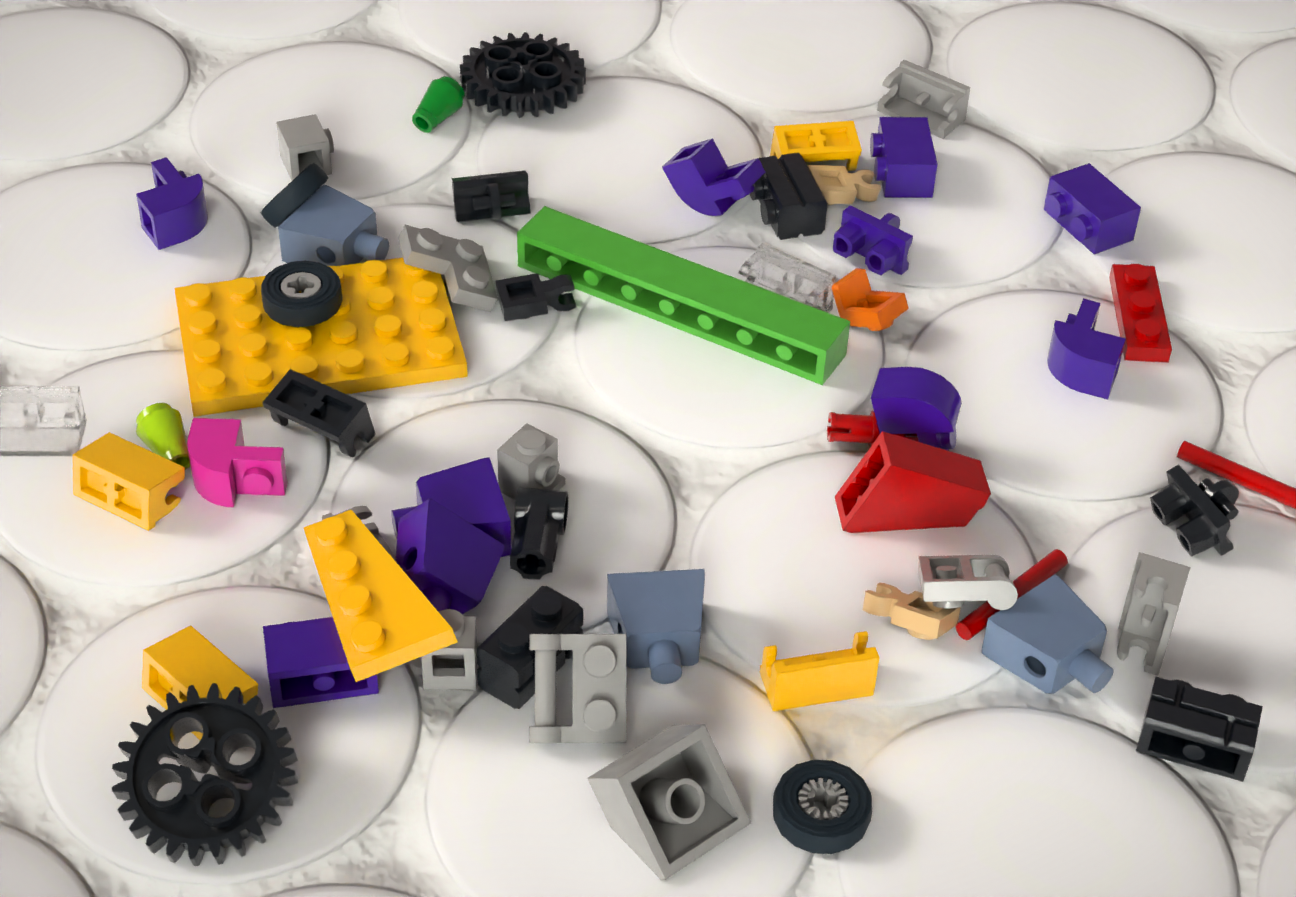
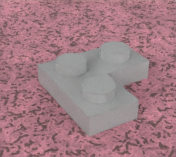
(458, 260)

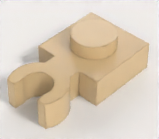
(843, 187)
(910, 611)

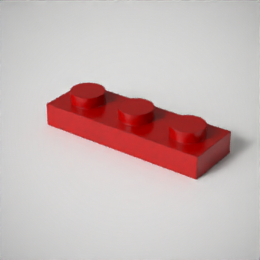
(1140, 313)

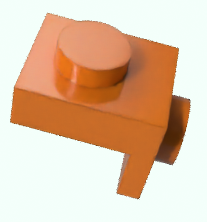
(867, 307)

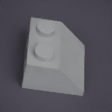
(670, 799)

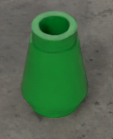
(439, 102)

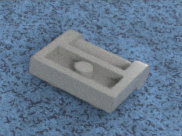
(962, 578)
(596, 688)

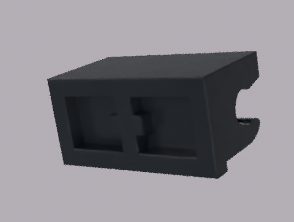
(320, 410)

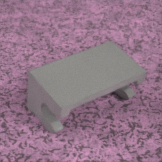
(925, 94)
(1151, 608)

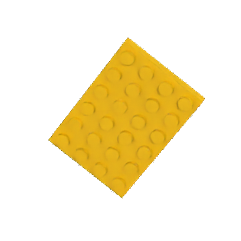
(386, 335)

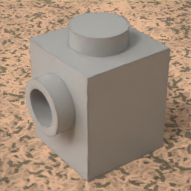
(304, 143)

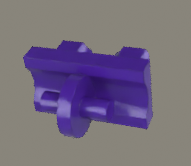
(875, 239)

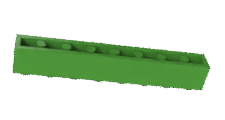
(685, 295)

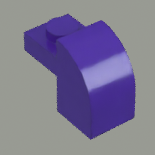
(706, 181)
(173, 208)
(1083, 356)
(917, 402)

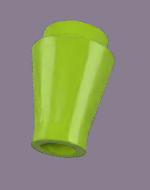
(164, 433)

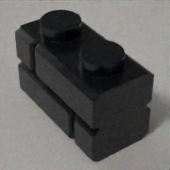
(790, 197)
(505, 656)
(1200, 728)

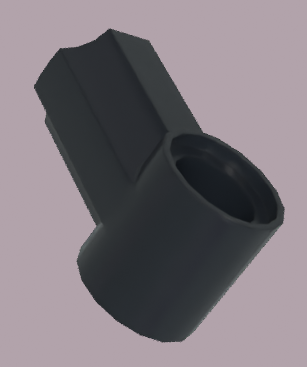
(538, 522)

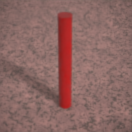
(1238, 473)
(1038, 573)

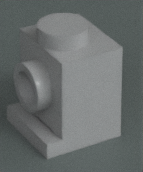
(529, 462)
(466, 648)

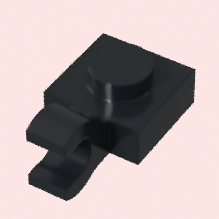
(529, 296)

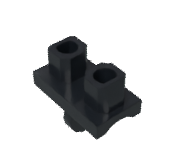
(491, 196)
(1205, 505)

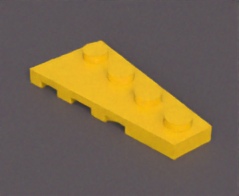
(371, 599)

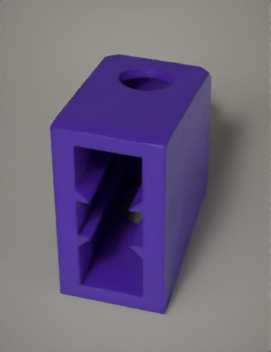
(471, 494)
(446, 556)

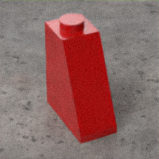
(910, 488)

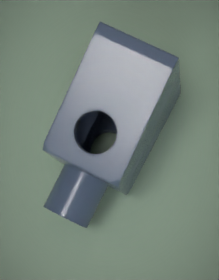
(331, 231)
(659, 618)
(1049, 639)

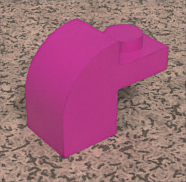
(227, 467)

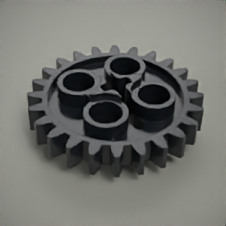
(522, 75)
(185, 819)

